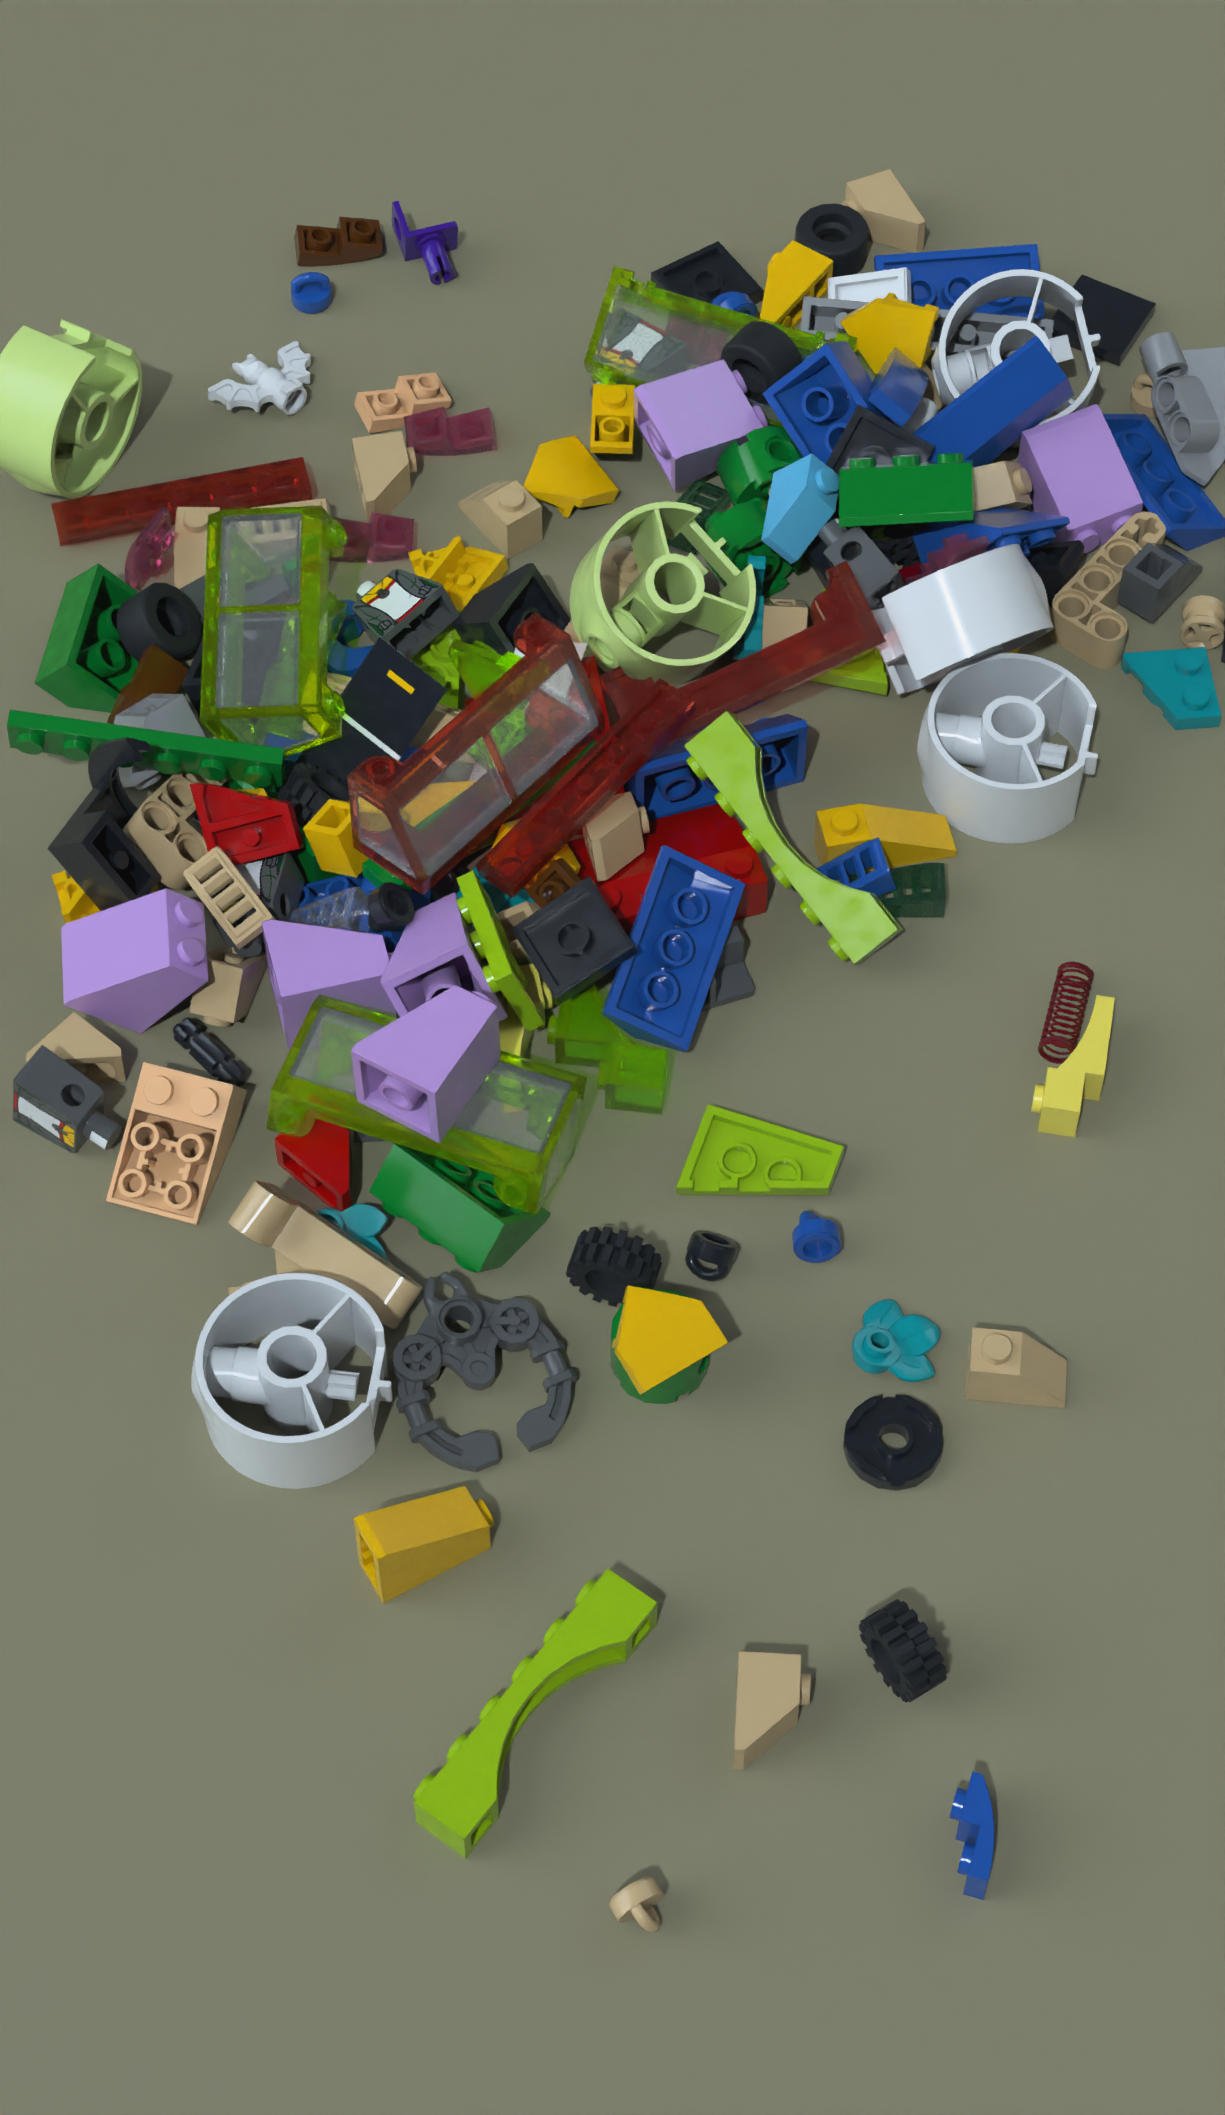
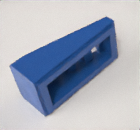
(856, 861)

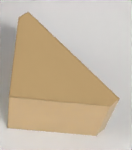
(85, 1050)

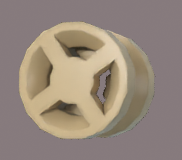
(1202, 622)

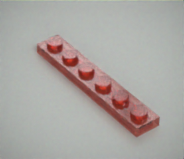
(133, 508)
(585, 788)

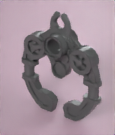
(471, 1355)

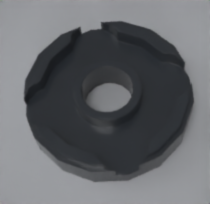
(888, 1467)

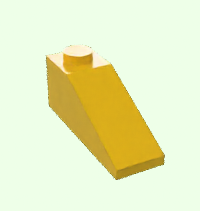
(790, 277)
(904, 834)

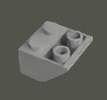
(158, 713)

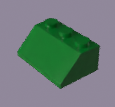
(906, 490)
(84, 653)
(454, 1208)

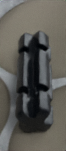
(209, 1052)

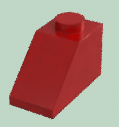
(320, 1162)

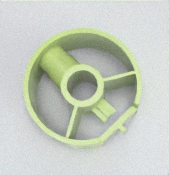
(66, 408)
(641, 614)

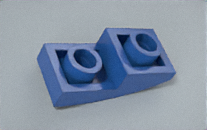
(976, 1829)

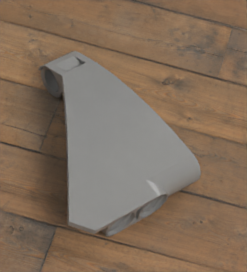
(1189, 402)

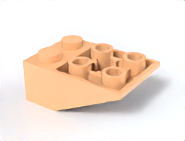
(175, 1142)

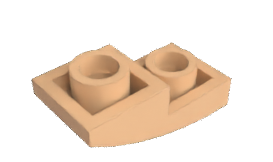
(412, 394)

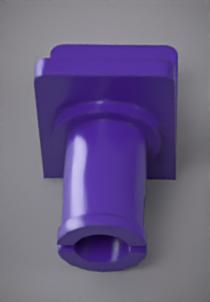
(427, 243)

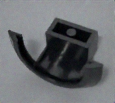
(93, 840)

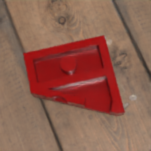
(245, 823)

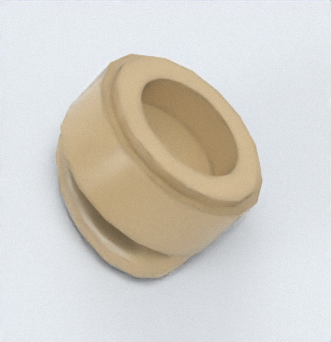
(1141, 396)
(638, 1902)

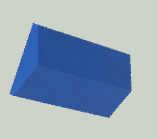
(945, 275)
(999, 406)
(1164, 489)
(678, 947)

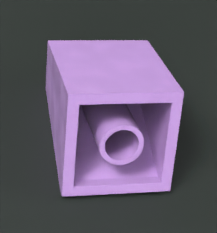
(694, 419)
(1079, 476)
(435, 957)
(135, 959)
(324, 962)
(429, 1061)

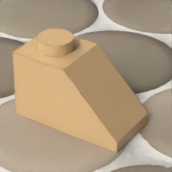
(887, 210)
(382, 471)
(1001, 485)
(505, 516)
(190, 543)
(782, 619)
(615, 835)
(229, 986)
(1014, 1370)
(766, 1702)

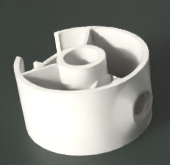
(962, 370)
(961, 615)
(1021, 708)
(291, 1378)

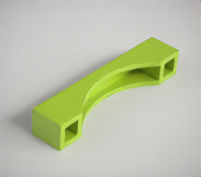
(734, 765)
(599, 1632)

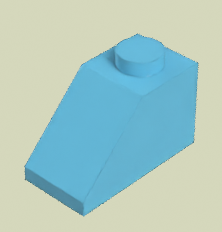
(799, 506)

